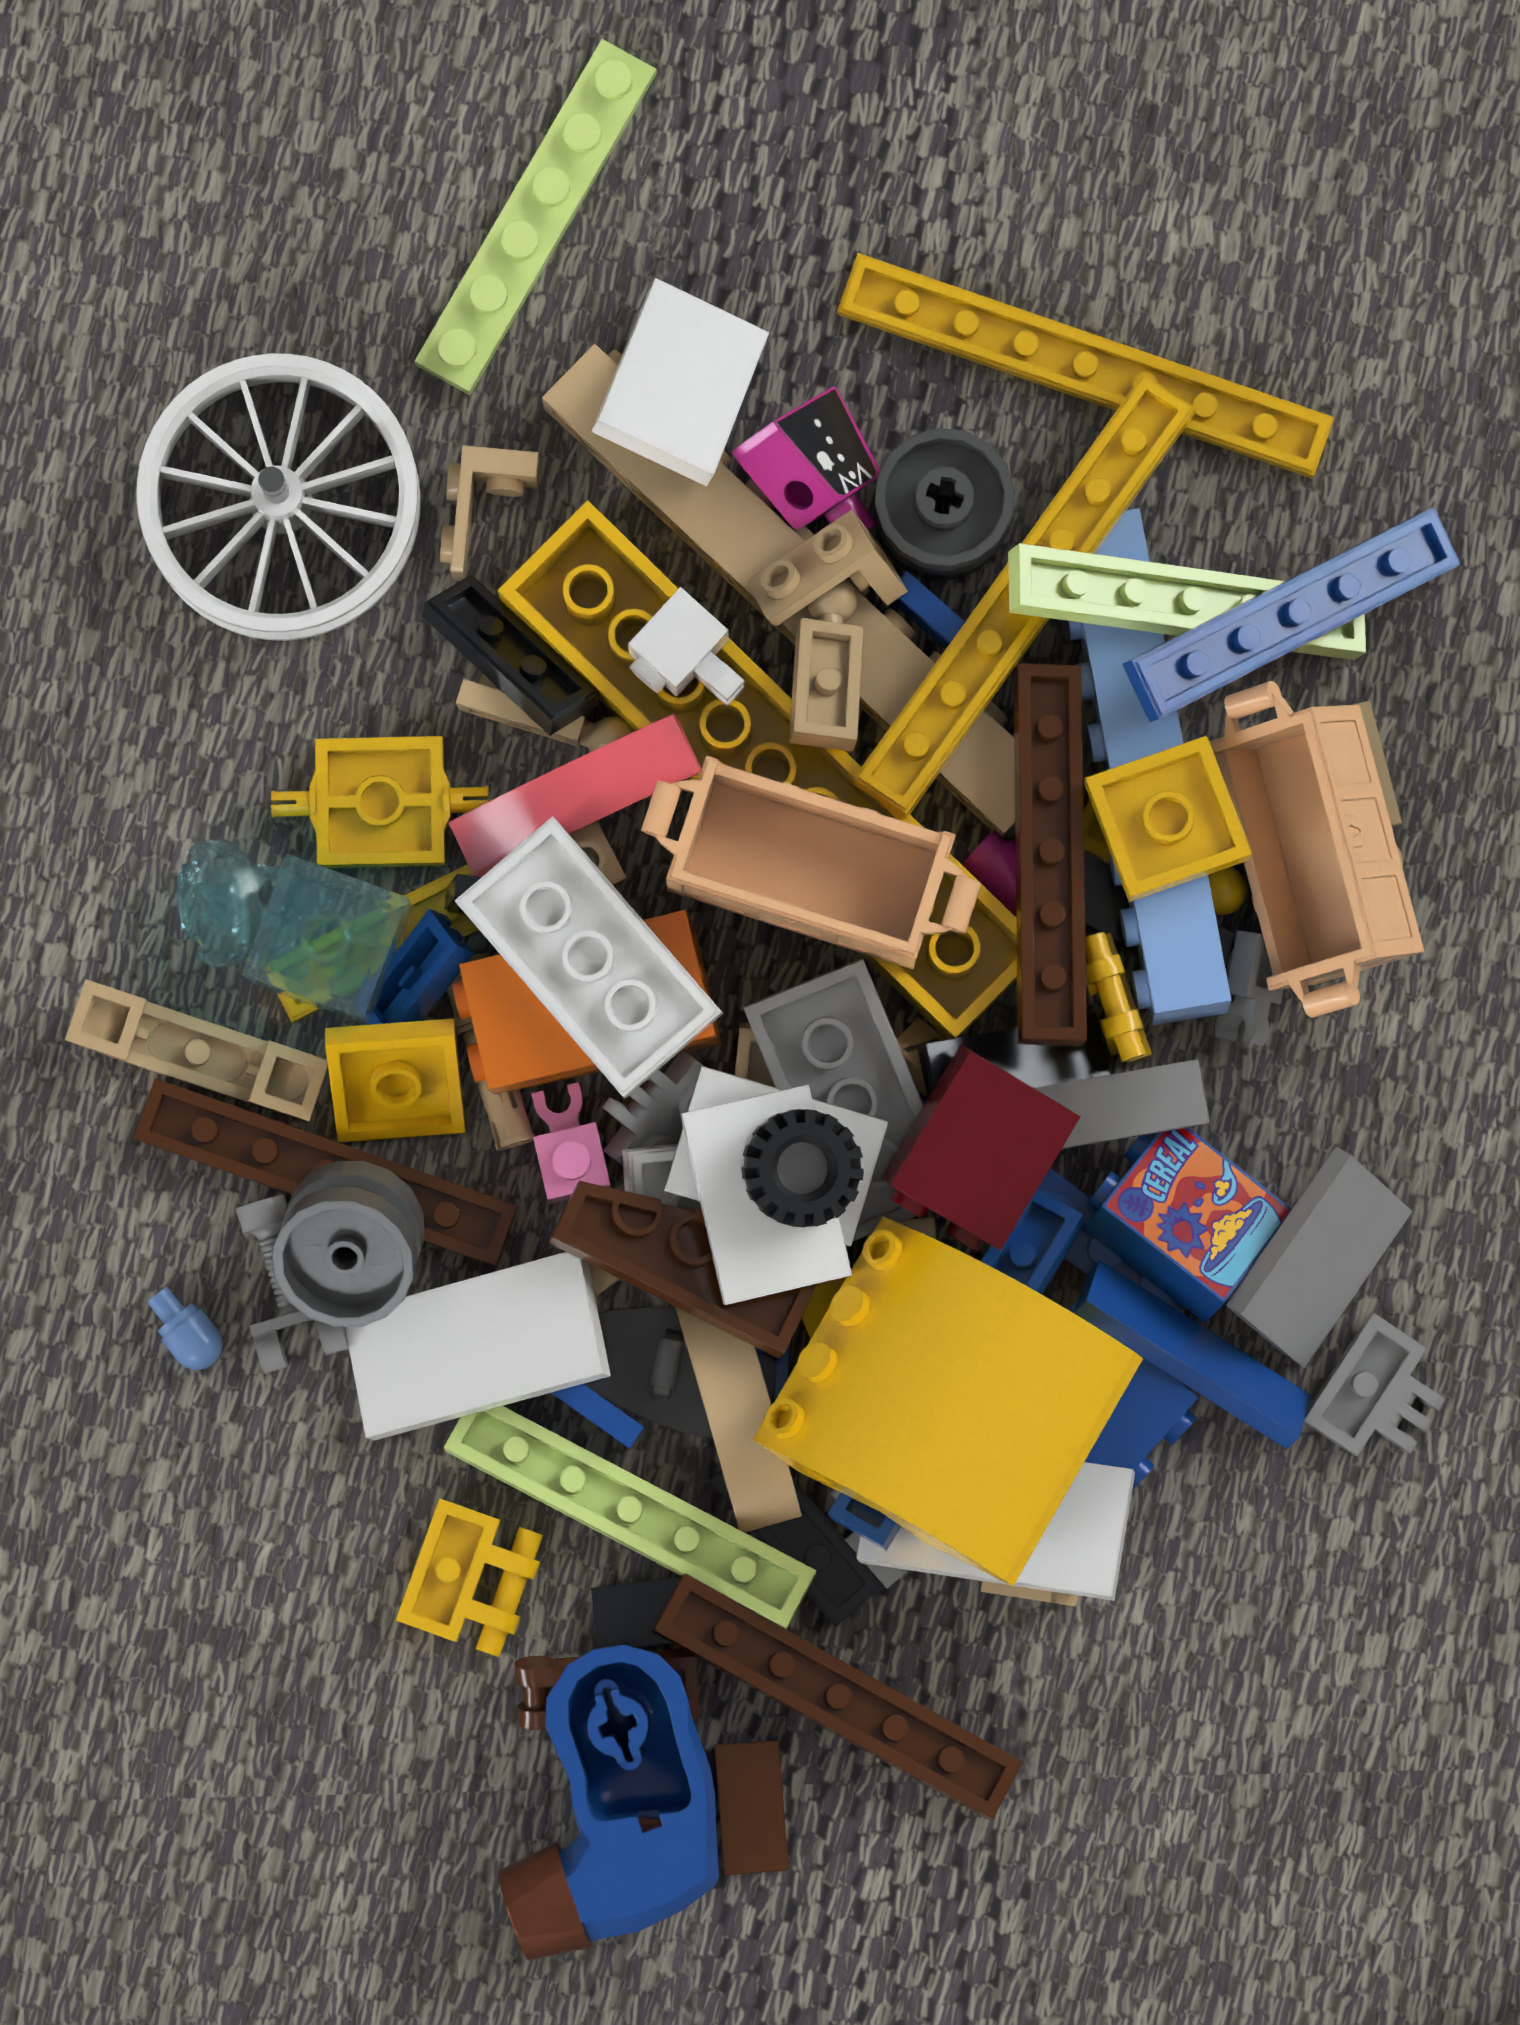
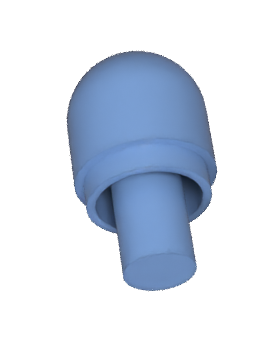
(187, 1331)

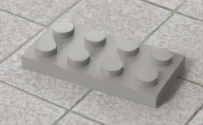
(843, 1047)

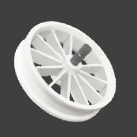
(278, 496)

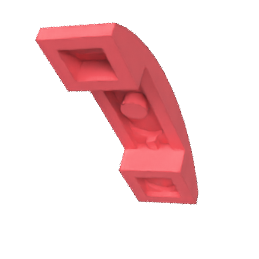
(577, 792)

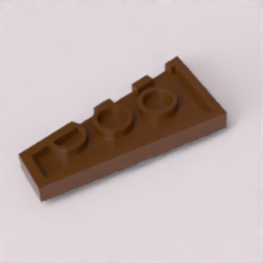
(671, 1258)

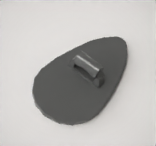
(654, 1369)

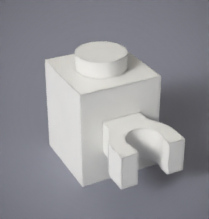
(683, 645)

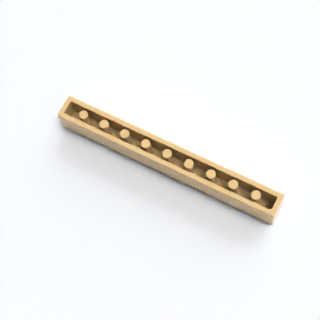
(740, 536)

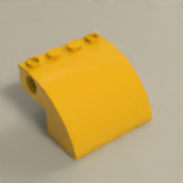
(948, 1399)

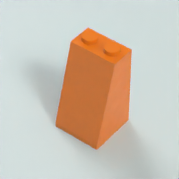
(524, 1042)

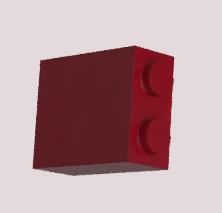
(978, 1150)

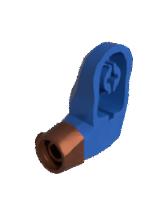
(638, 1802)

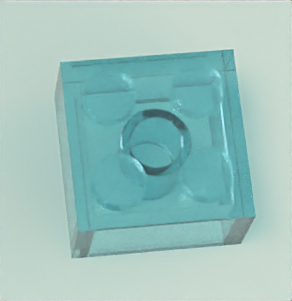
(327, 939)

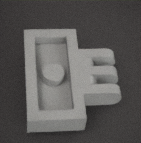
(655, 1108)
(1373, 1390)

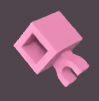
(569, 1150)

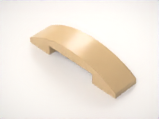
(196, 1051)
(735, 1408)

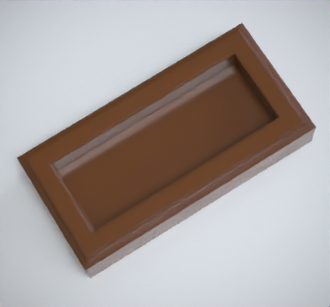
(751, 1807)

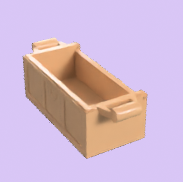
(1319, 845)
(809, 863)

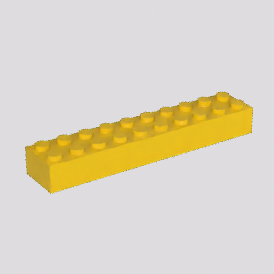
(594, 594)

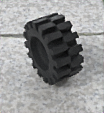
(842, 1168)

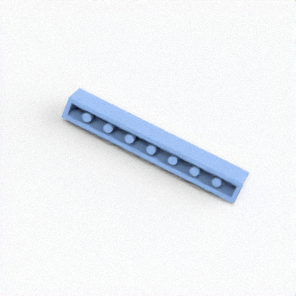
(1176, 927)

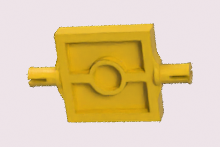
(379, 802)

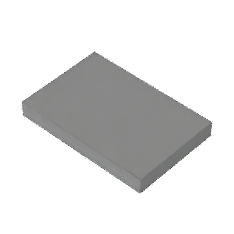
(1319, 1257)

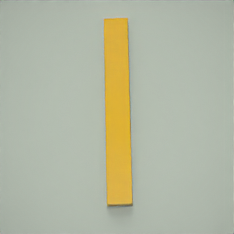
(1079, 362)
(992, 637)

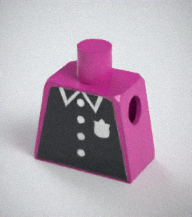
(812, 462)

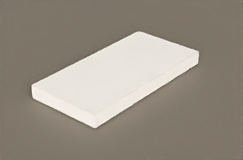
(588, 957)
(478, 1346)
(1074, 1556)

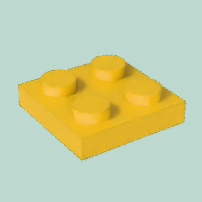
(1168, 818)
(395, 1080)

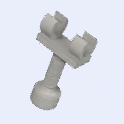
(264, 1221)

